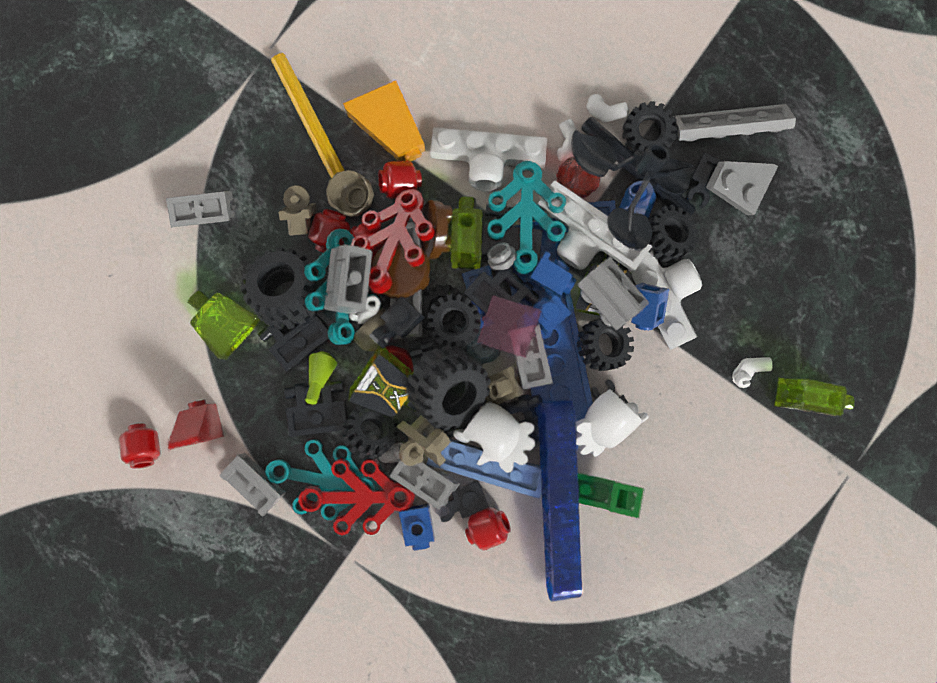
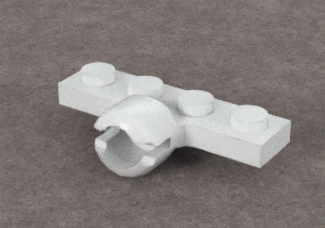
(487, 153)
(588, 233)
(681, 281)

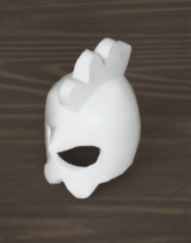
(607, 423)
(499, 436)

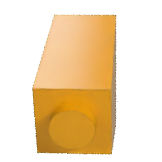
(388, 121)

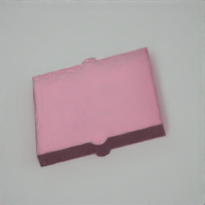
(509, 326)

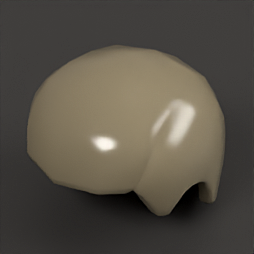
(350, 193)
(362, 336)

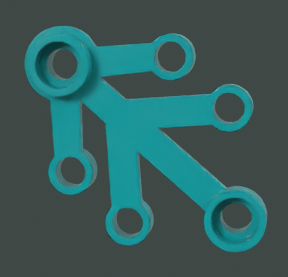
(527, 210)
(321, 263)
(326, 480)

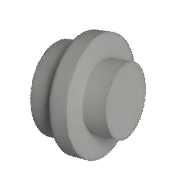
(501, 256)

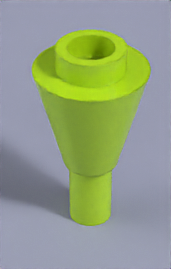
(320, 369)

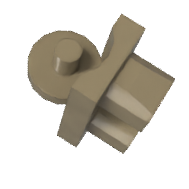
(297, 210)
(503, 386)
(422, 441)

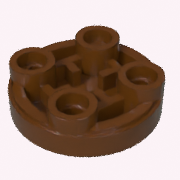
(439, 216)
(405, 278)

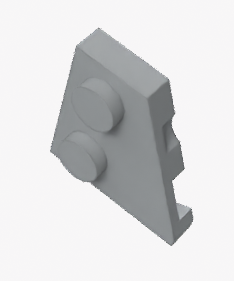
(742, 183)

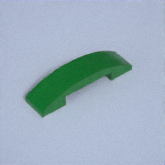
(610, 495)

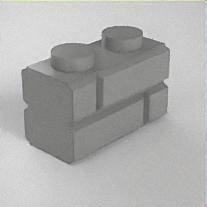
(348, 279)
(612, 294)

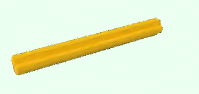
(307, 114)

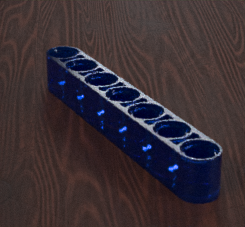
(560, 500)

